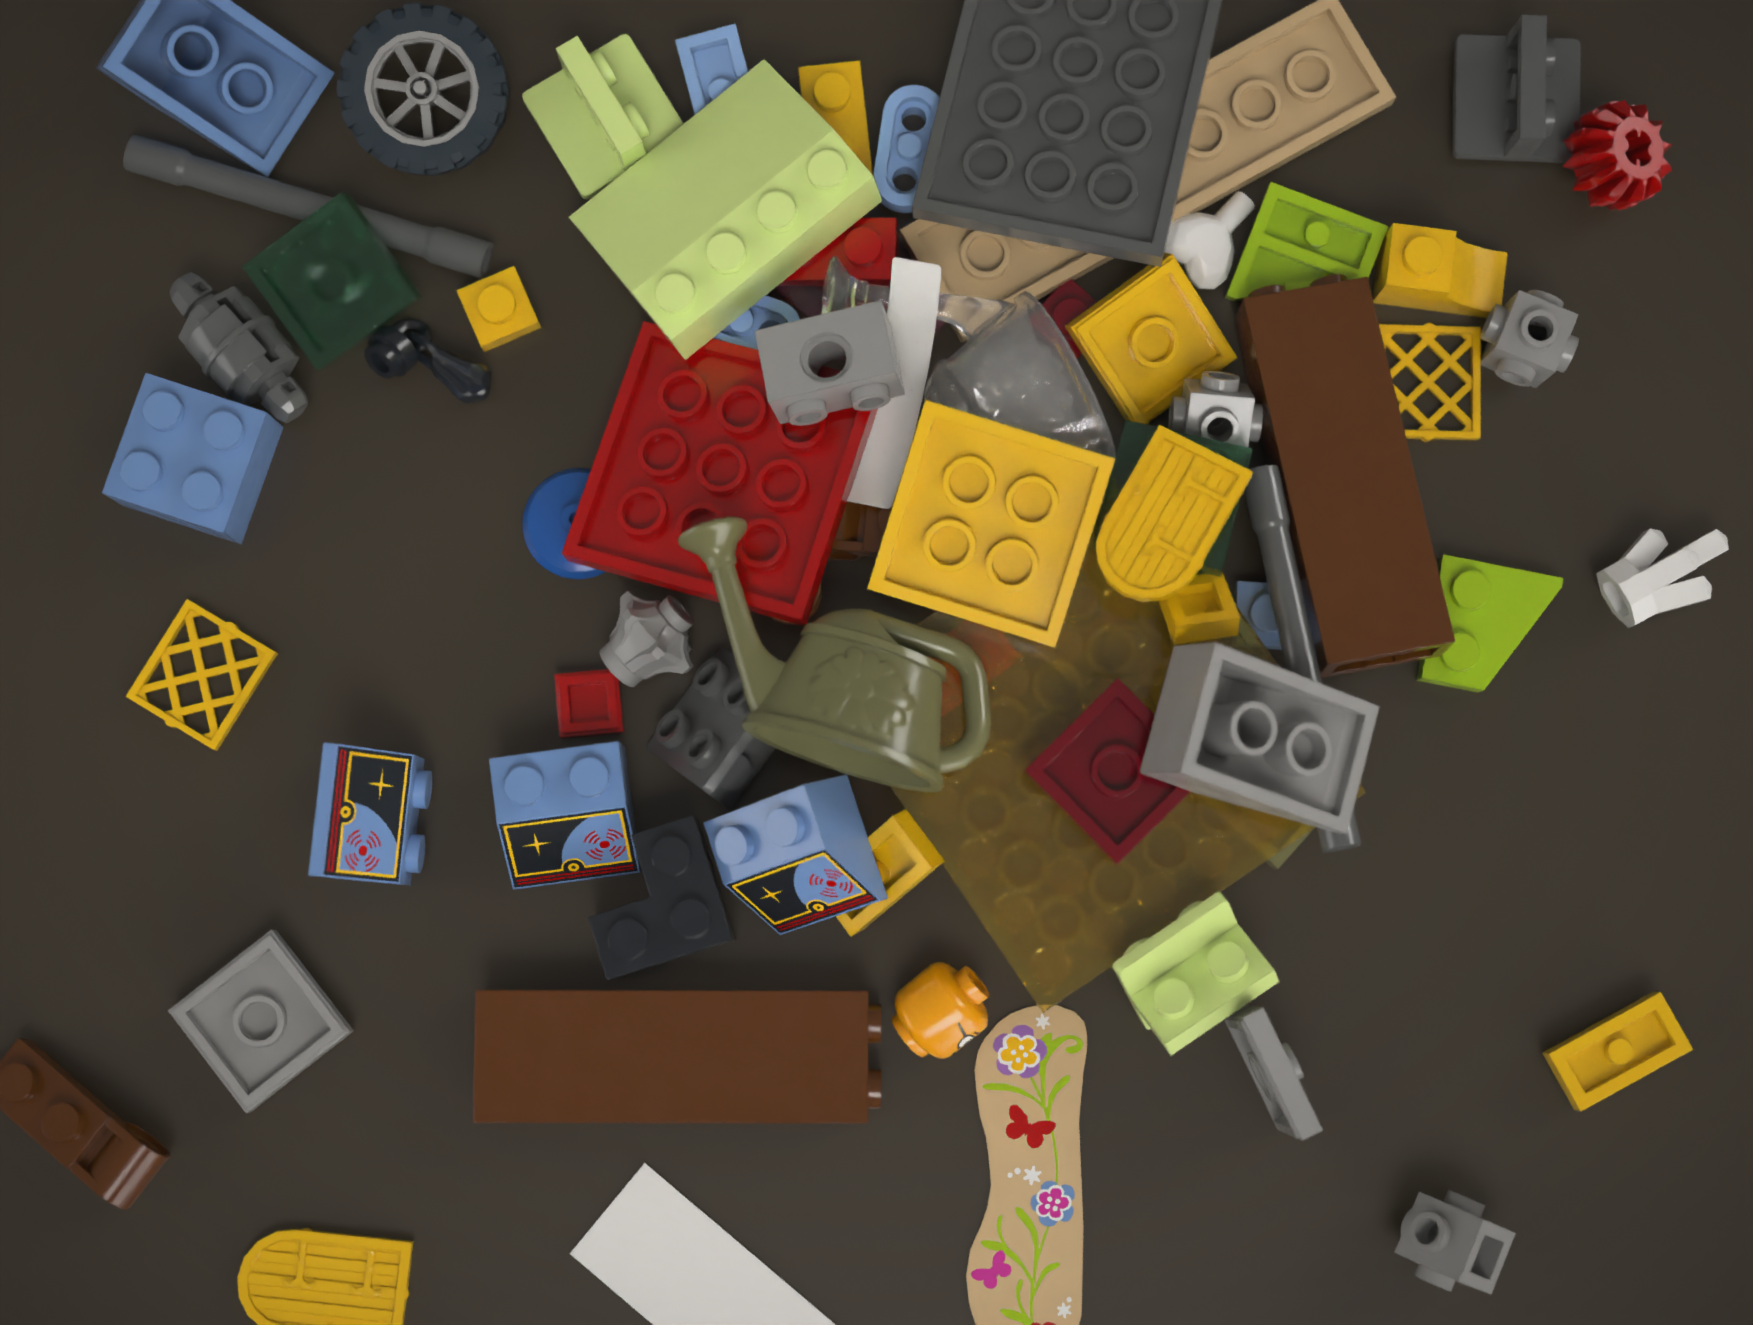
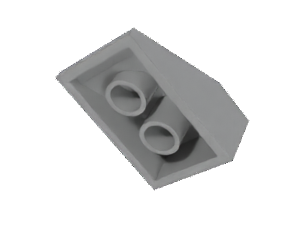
(1259, 736)

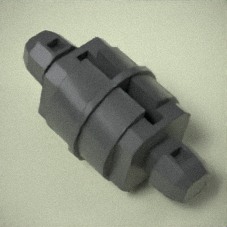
(238, 347)

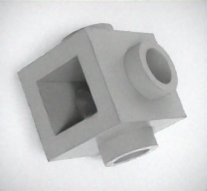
(1514, 352)
(1219, 397)
(1453, 1242)

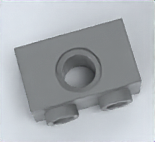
(798, 349)

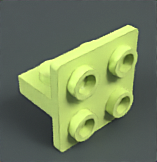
(601, 111)
(1193, 973)

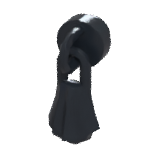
(395, 354)

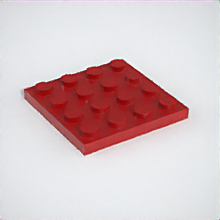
(704, 446)

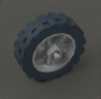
(360, 84)

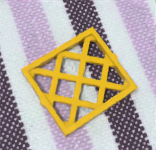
(1427, 334)
(175, 717)

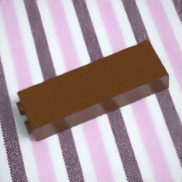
(1345, 474)
(675, 1056)

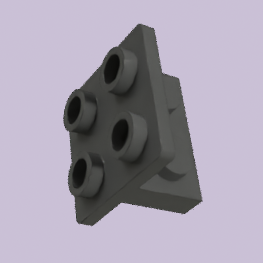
(1515, 94)
(706, 736)

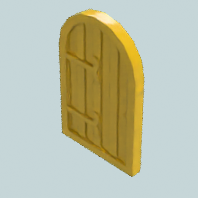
(1167, 517)
(325, 1279)

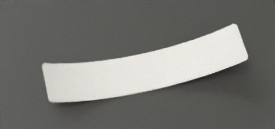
(913, 323)

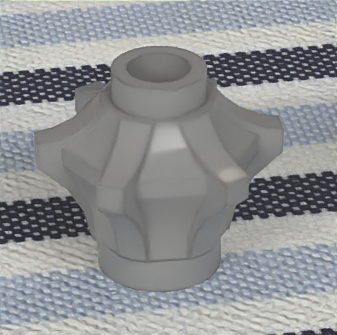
(648, 639)

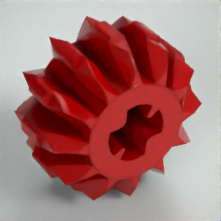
(1617, 155)

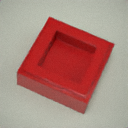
(589, 704)

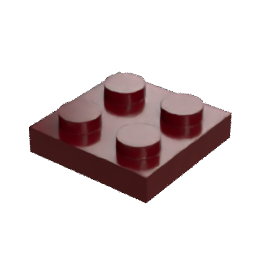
(1097, 775)

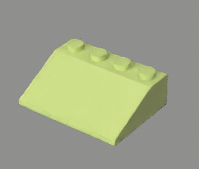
(727, 207)

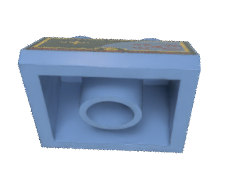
(565, 814)
(369, 815)
(798, 855)

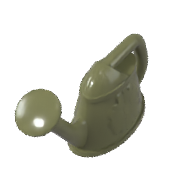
(852, 687)

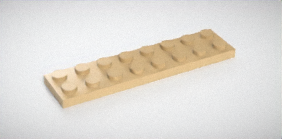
(1254, 114)

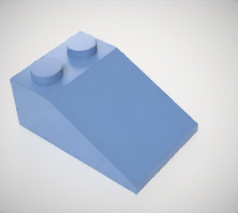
(218, 75)

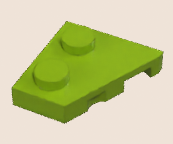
(1301, 241)
(1489, 616)

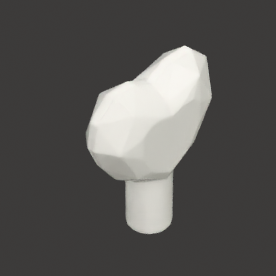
(1206, 241)

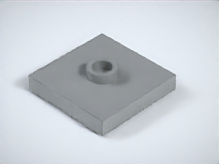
(260, 1020)
(1273, 1072)

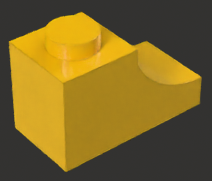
(1437, 272)

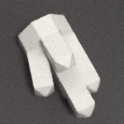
(1641, 590)

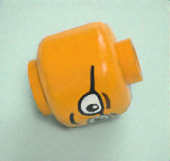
(940, 1010)

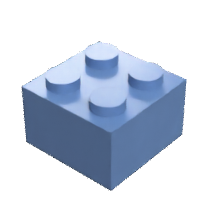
(193, 458)

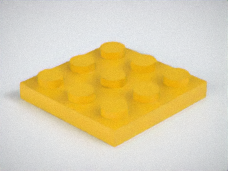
(991, 523)

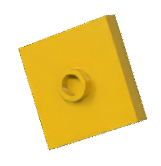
(1150, 339)

